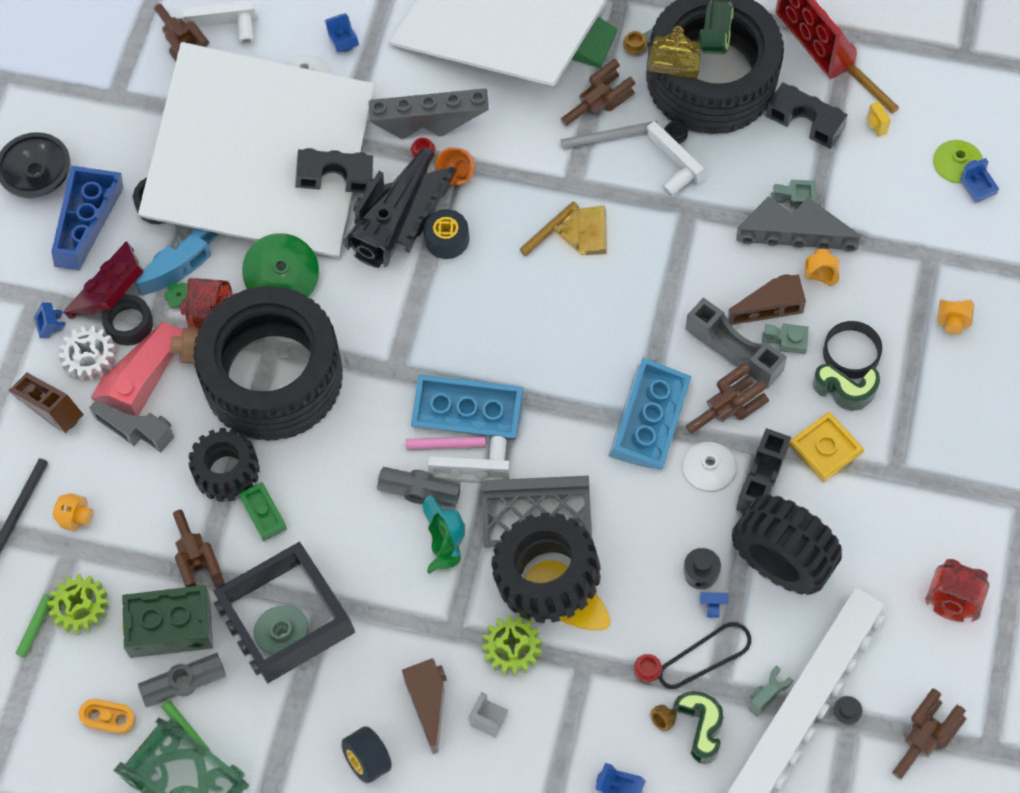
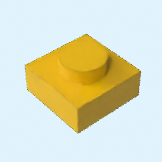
(878, 119)

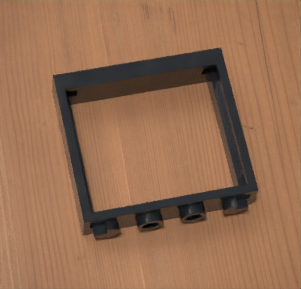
(302, 649)

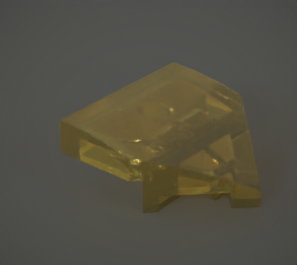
(675, 55)
(585, 230)

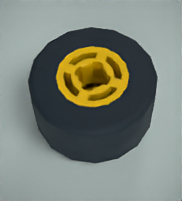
(446, 234)
(366, 754)

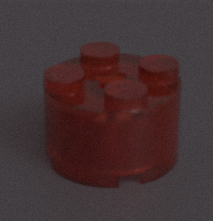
(202, 298)
(958, 591)

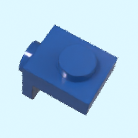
(341, 33)
(978, 180)
(616, 781)

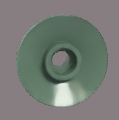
(277, 621)

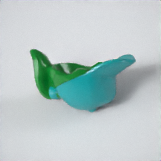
(447, 534)

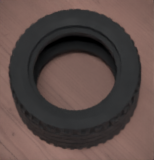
(720, 106)
(257, 315)

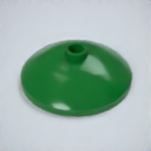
(297, 256)

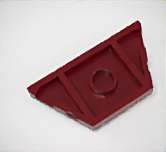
(108, 284)

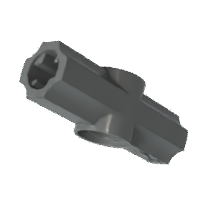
(418, 485)
(165, 687)

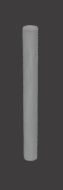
(605, 135)

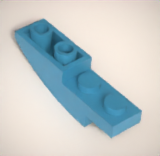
(174, 265)

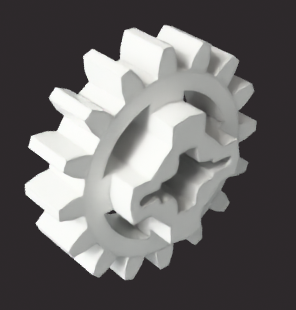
(83, 346)

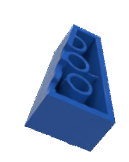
(84, 211)

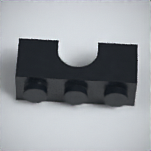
(792, 103)
(314, 164)
(765, 468)

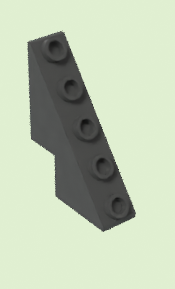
(434, 111)
(805, 227)

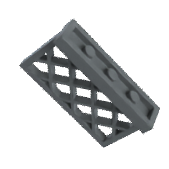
(529, 489)

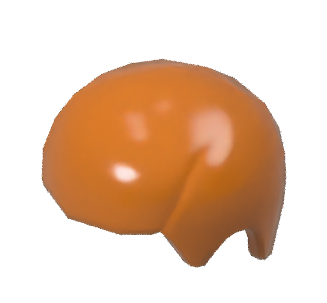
(459, 159)

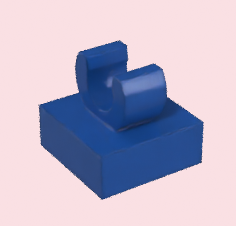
(46, 320)
(713, 600)

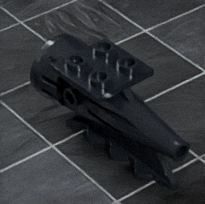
(396, 210)

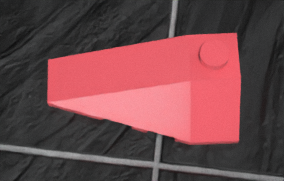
(137, 374)

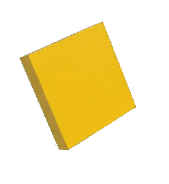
(826, 447)

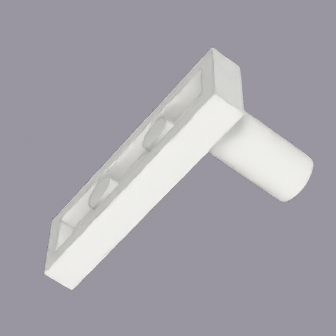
(238, 12)
(689, 166)
(473, 469)

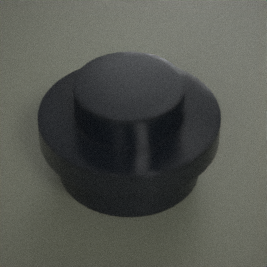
(677, 131)
(847, 710)

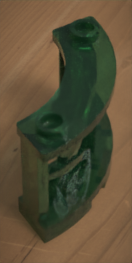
(140, 768)

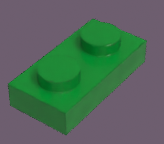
(262, 511)

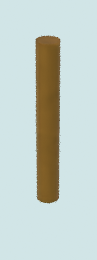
(872, 88)
(547, 229)

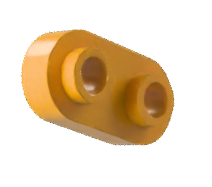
(108, 716)

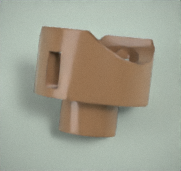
(184, 345)

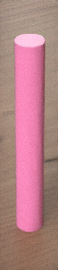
(439, 443)

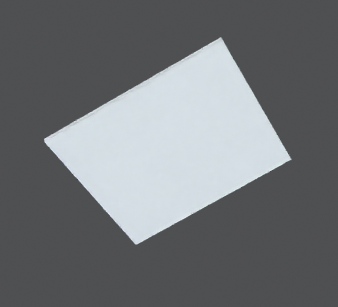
(502, 36)
(234, 143)

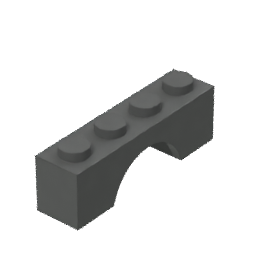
(712, 328)

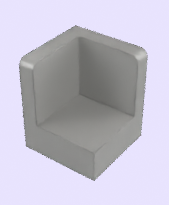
(487, 716)

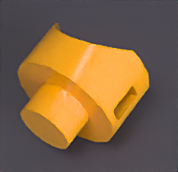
(822, 267)
(955, 315)
(75, 514)

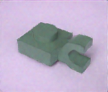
(796, 192)
(790, 337)
(763, 697)

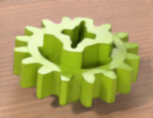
(82, 614)
(523, 644)

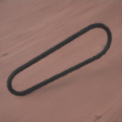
(734, 624)

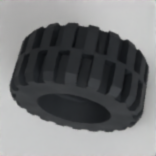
(532, 539)
(787, 544)

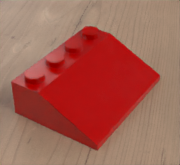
(818, 35)

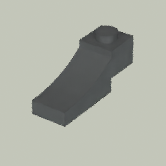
(133, 428)

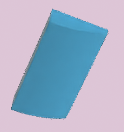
(467, 406)
(650, 415)

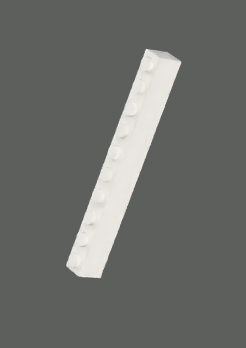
(809, 695)

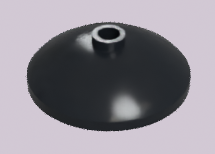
(31, 155)

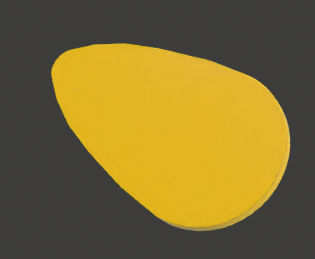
(592, 617)

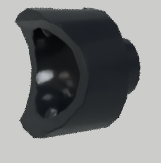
(702, 568)

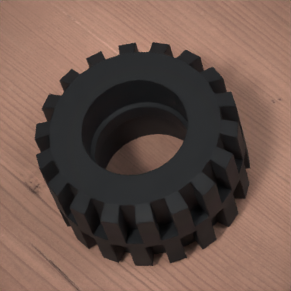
(215, 447)

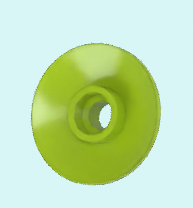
(948, 164)

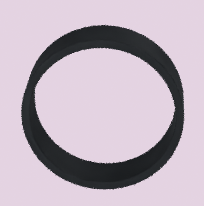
(853, 326)

